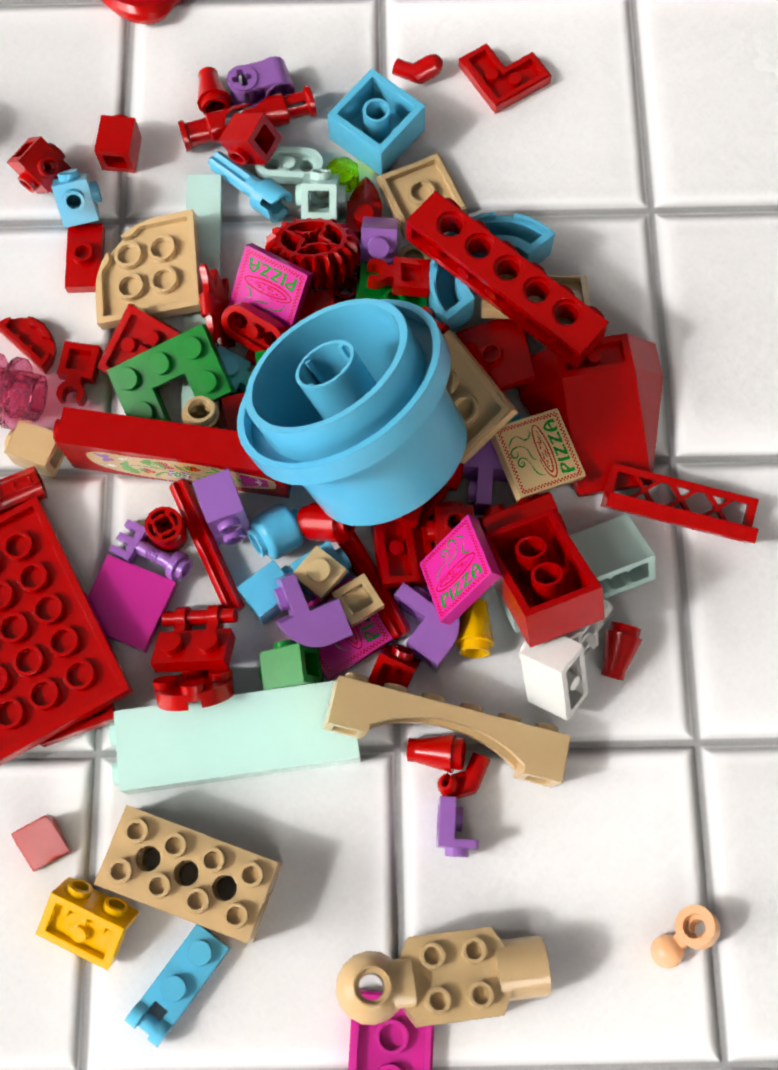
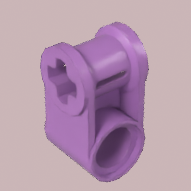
(259, 81)

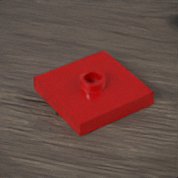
(503, 350)

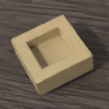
(319, 573)
(358, 600)

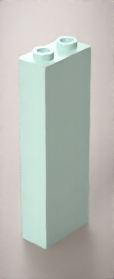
(227, 741)

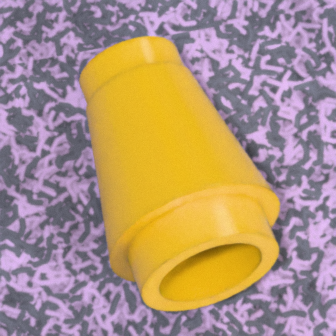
(475, 632)

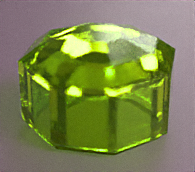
(347, 171)

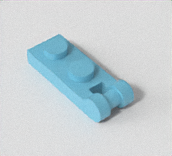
(178, 983)

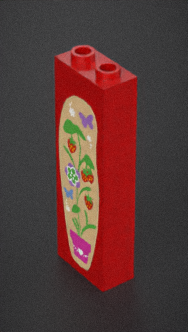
(158, 450)

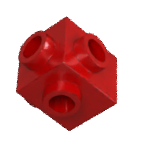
(38, 164)
(444, 516)

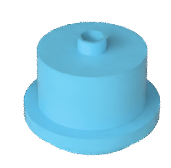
(356, 410)

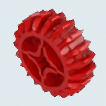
(318, 246)

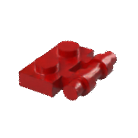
(195, 649)

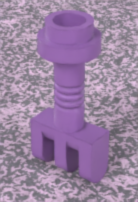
(177, 565)

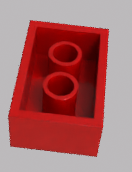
(544, 578)

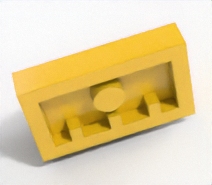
(86, 921)

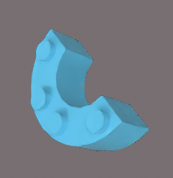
(452, 298)

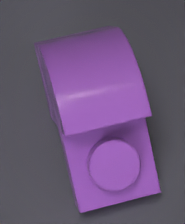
(484, 469)
(312, 625)
(432, 639)

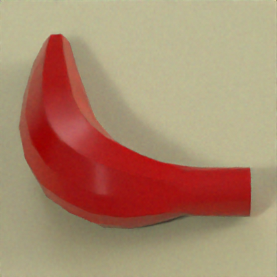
(142, 11)

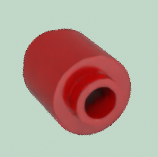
(320, 527)

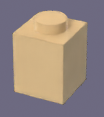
(33, 446)

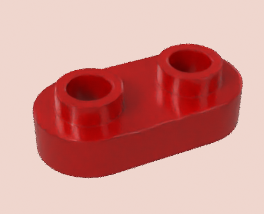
(257, 332)

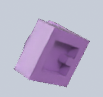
(448, 821)

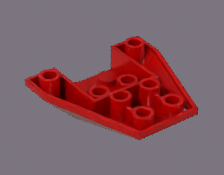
(606, 406)

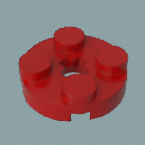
(207, 686)

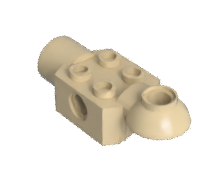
(447, 978)

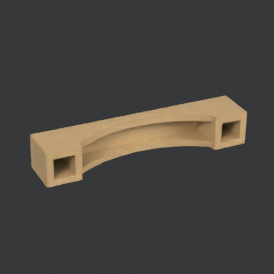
(533, 752)

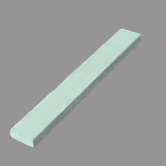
(206, 200)

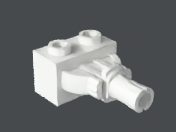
(557, 668)

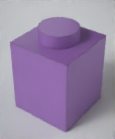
(379, 238)

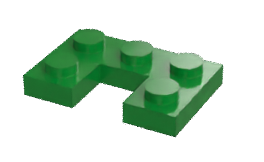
(187, 355)

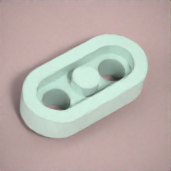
(290, 164)

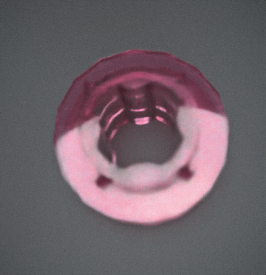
(21, 392)

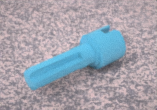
(264, 194)

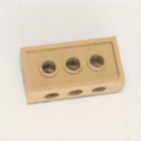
(164, 889)

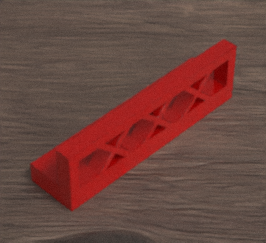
(683, 518)

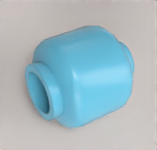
(275, 532)

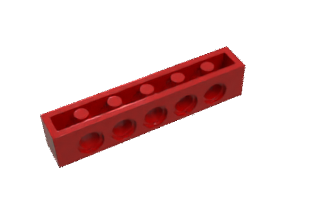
(482, 275)

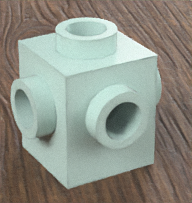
(311, 203)

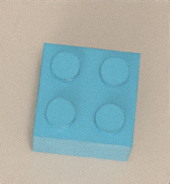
(376, 121)

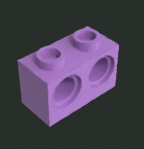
(222, 508)

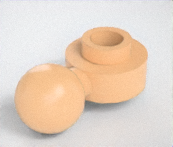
(669, 950)

